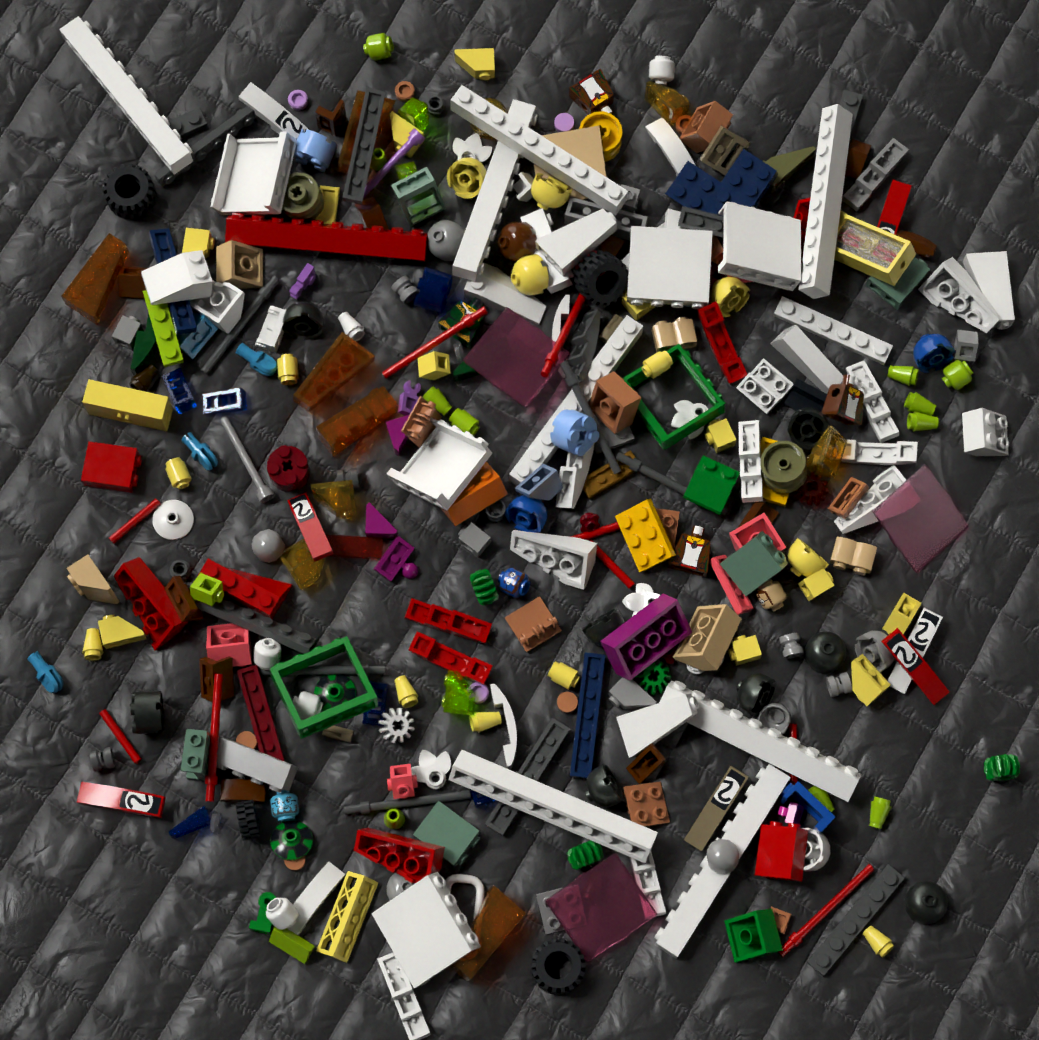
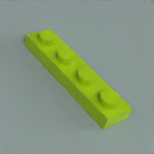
(164, 333)

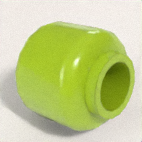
(378, 46)
(957, 374)

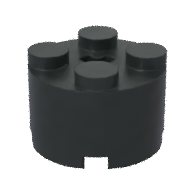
(147, 712)

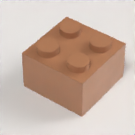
(704, 125)
(614, 402)

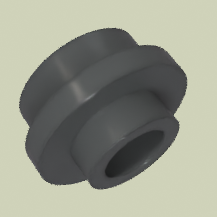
(435, 100)
(177, 564)

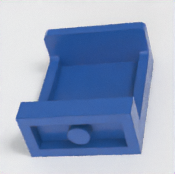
(810, 804)

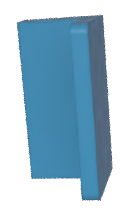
(193, 342)

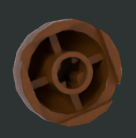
(516, 241)

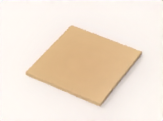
(584, 145)

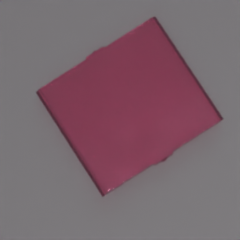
(514, 356)
(920, 518)
(601, 907)

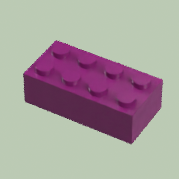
(646, 636)

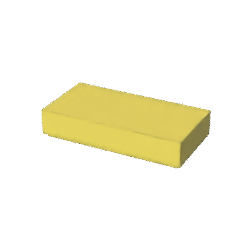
(331, 199)

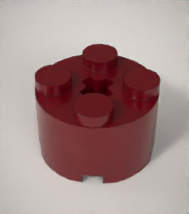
(288, 457)

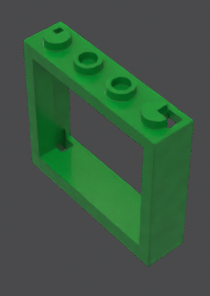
(704, 385)
(333, 715)

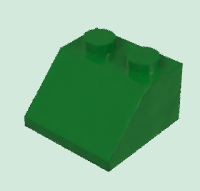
(711, 485)
(753, 935)

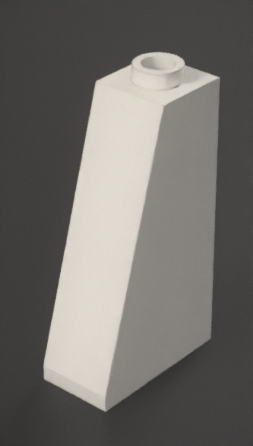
(572, 242)
(992, 277)
(807, 358)
(655, 722)

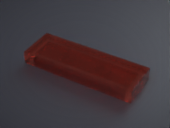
(356, 546)

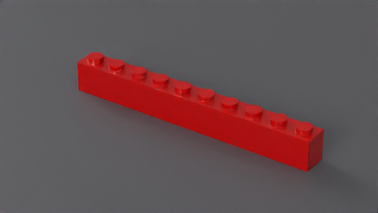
(327, 237)

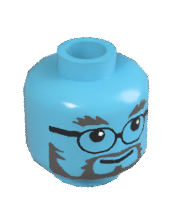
(284, 806)

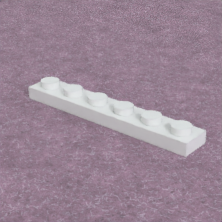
(833, 330)

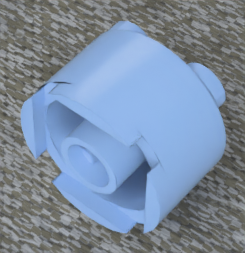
(314, 149)
(574, 432)

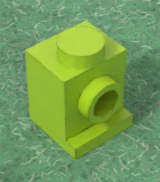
(207, 589)

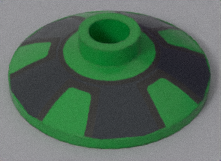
(342, 683)
(291, 848)

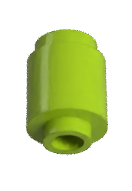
(464, 421)

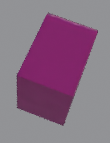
(397, 438)
(377, 525)

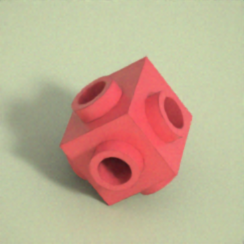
(402, 781)

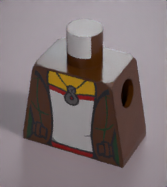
(593, 93)
(844, 402)
(692, 553)

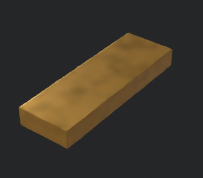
(604, 477)

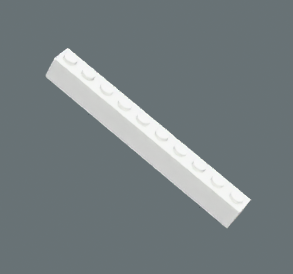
(126, 95)
(539, 150)
(490, 201)
(825, 201)
(603, 364)
(768, 744)
(553, 806)
(708, 883)

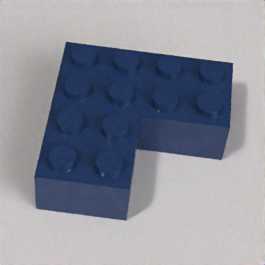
(743, 184)

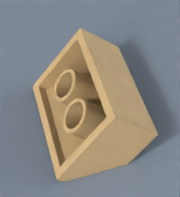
(89, 581)
(710, 637)

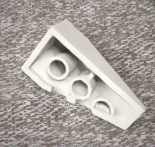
(498, 292)
(957, 292)
(223, 306)
(862, 513)

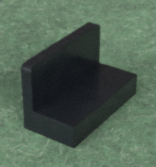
(805, 396)

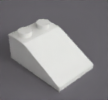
(178, 279)

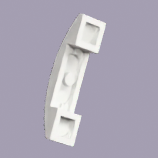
(669, 143)
(561, 314)
(880, 453)
(500, 701)
(315, 894)

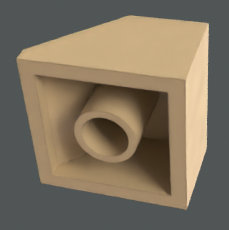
(239, 265)

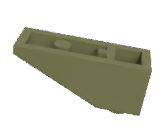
(789, 164)

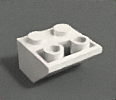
(985, 433)

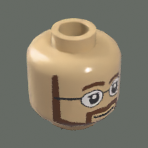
(771, 595)

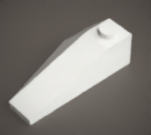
(561, 555)

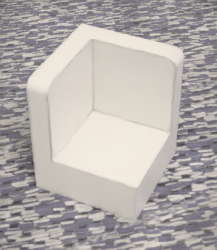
(523, 187)

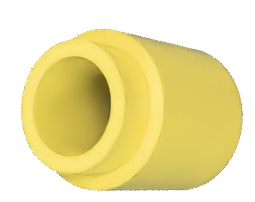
(657, 364)
(287, 369)
(178, 473)
(563, 675)

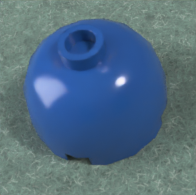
(932, 352)
(527, 514)

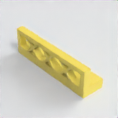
(350, 917)

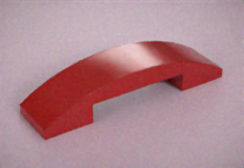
(721, 343)
(449, 659)

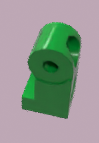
(262, 924)

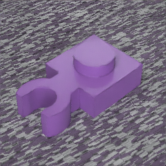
(304, 279)
(408, 398)

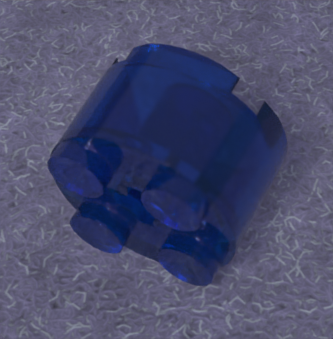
(433, 288)

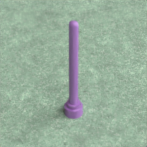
(414, 139)

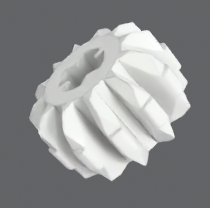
(397, 717)

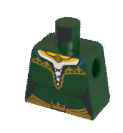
(467, 335)

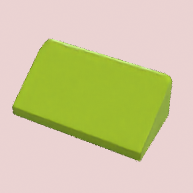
(291, 944)

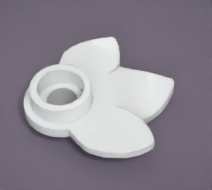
(471, 148)
(686, 413)
(640, 599)
(431, 766)

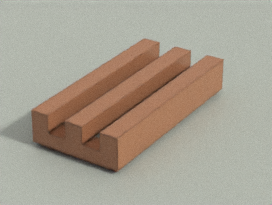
(851, 498)

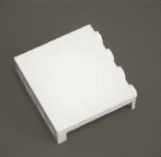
(253, 175)
(761, 246)
(669, 267)
(442, 465)
(426, 929)

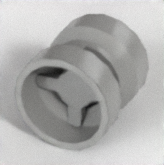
(405, 289)
(792, 647)
(839, 684)

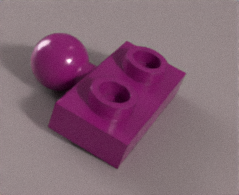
(395, 559)

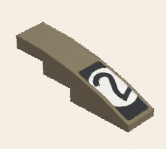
(716, 808)

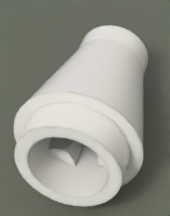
(351, 326)

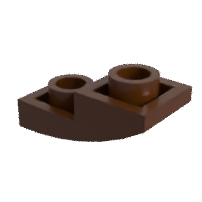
(921, 245)
(241, 790)

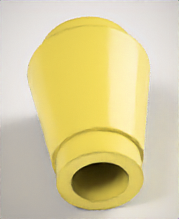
(92, 646)
(406, 694)
(484, 720)
(878, 941)

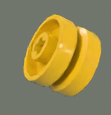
(610, 132)

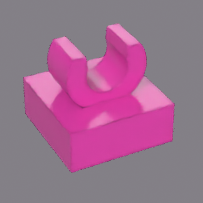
(792, 814)

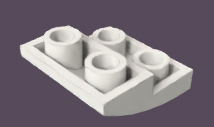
(765, 386)

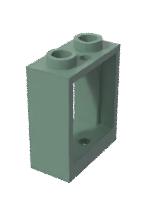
(412, 186)

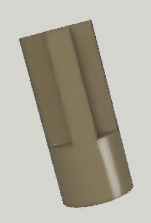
(610, 328)
(339, 733)

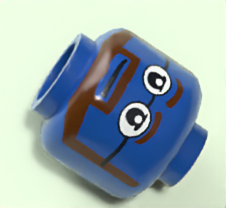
(514, 582)

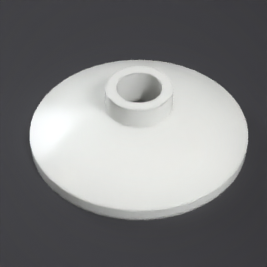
(173, 529)

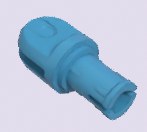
(258, 360)
(200, 451)
(46, 673)

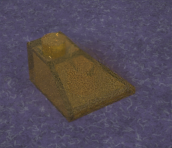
(666, 102)
(827, 453)
(336, 497)
(301, 565)

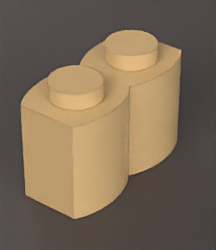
(670, 334)
(853, 555)

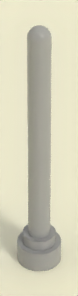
(264, 492)

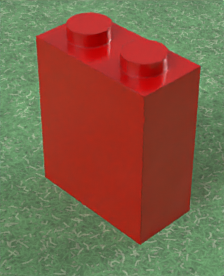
(111, 467)
(781, 851)

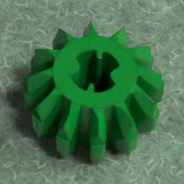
(484, 587)
(661, 681)
(1002, 767)
(585, 854)

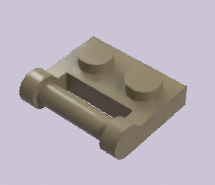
(721, 147)

